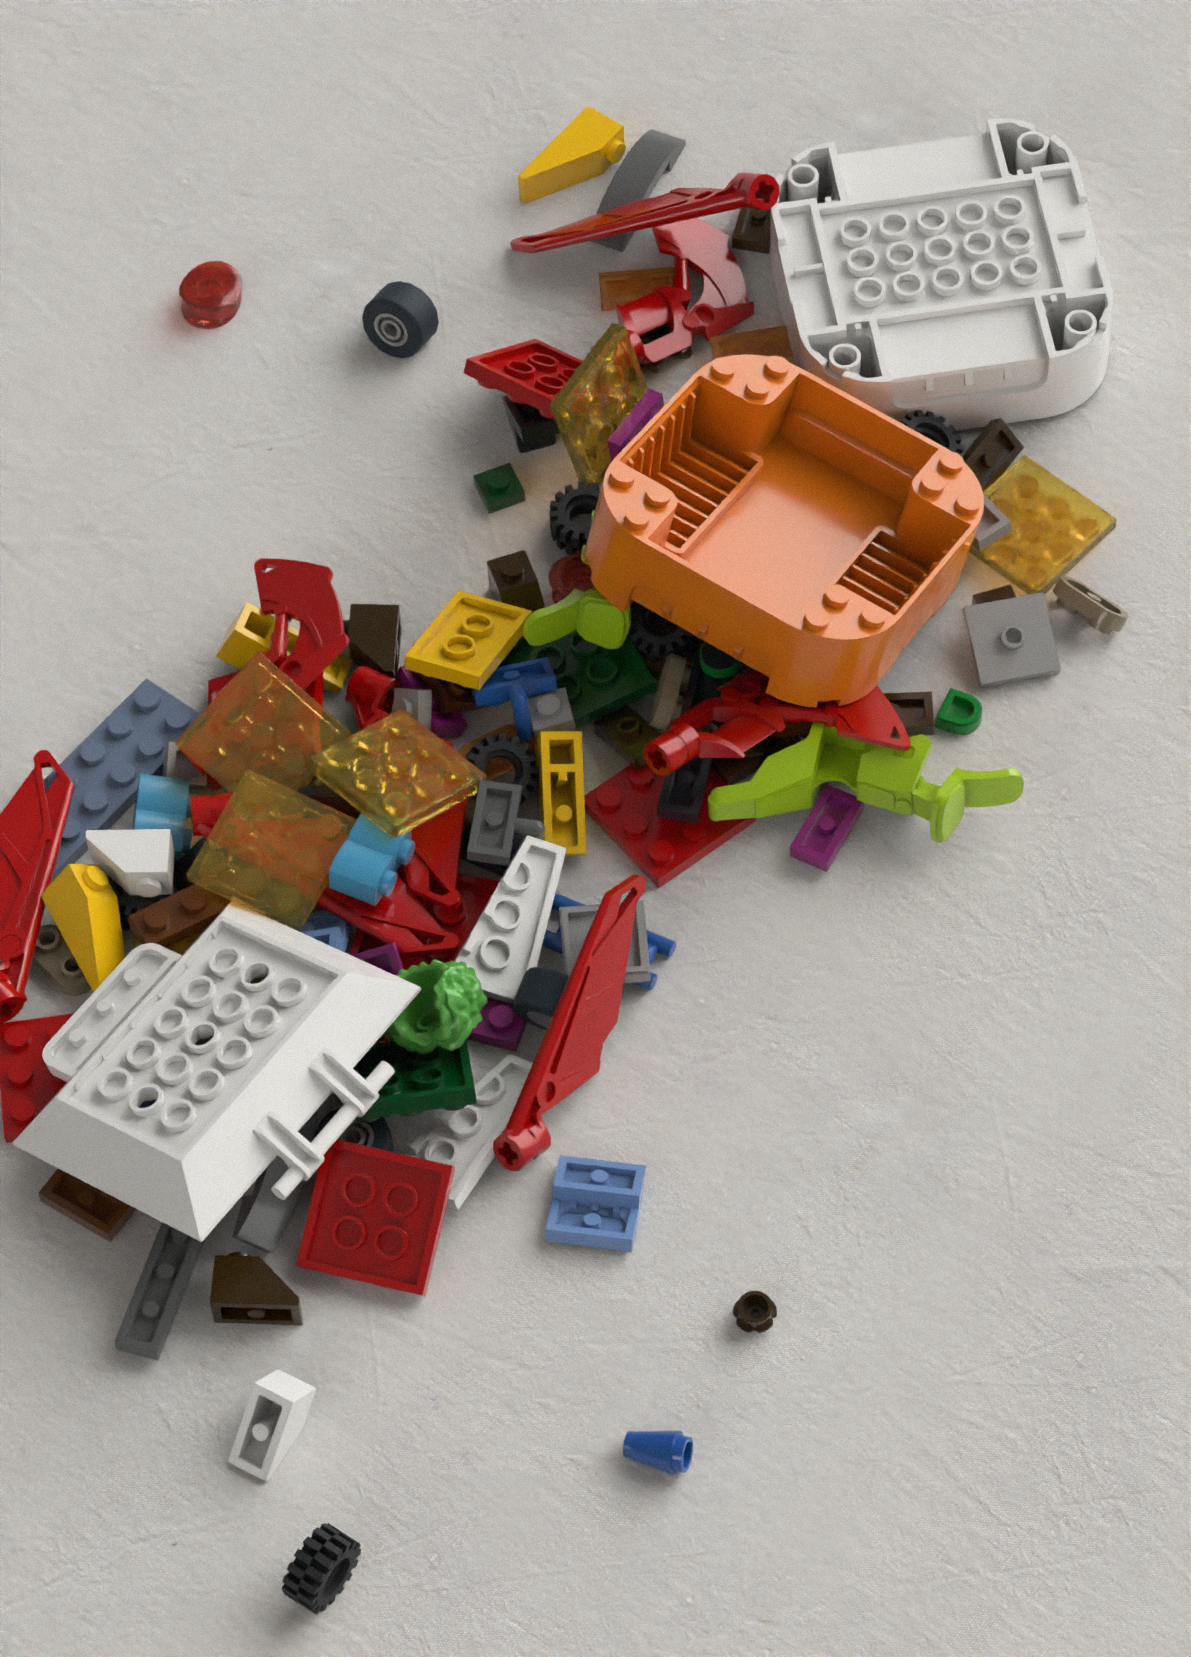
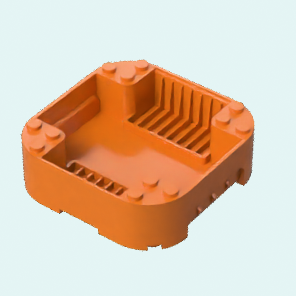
(785, 526)

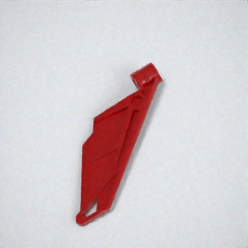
(680, 204)
(437, 839)
(28, 855)
(390, 921)
(577, 1028)

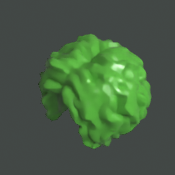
(443, 1008)

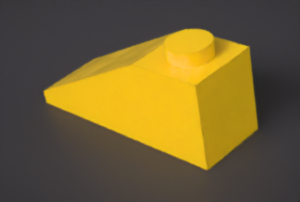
(575, 155)
(252, 633)
(561, 789)
(88, 919)

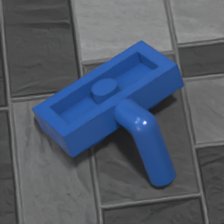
(517, 683)

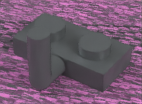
(497, 823)

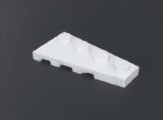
(514, 919)
(468, 1134)

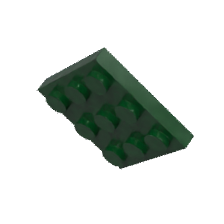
(594, 676)
(419, 1080)

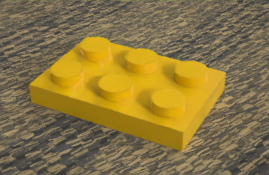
(467, 640)

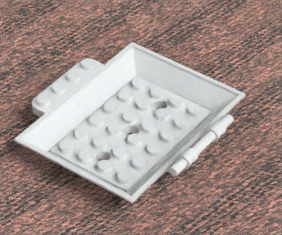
(220, 1103)

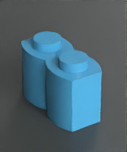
(164, 805)
(369, 862)

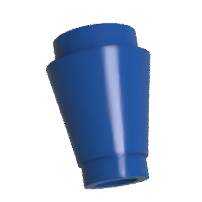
(661, 1450)

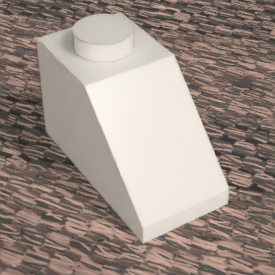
(135, 859)
(271, 1423)

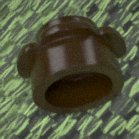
(751, 1302)

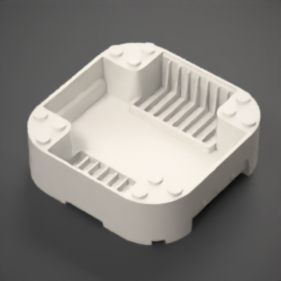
(945, 275)

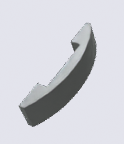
(639, 176)
(263, 1214)

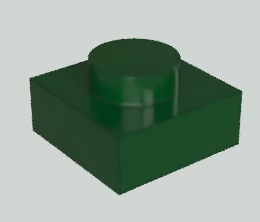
(499, 488)

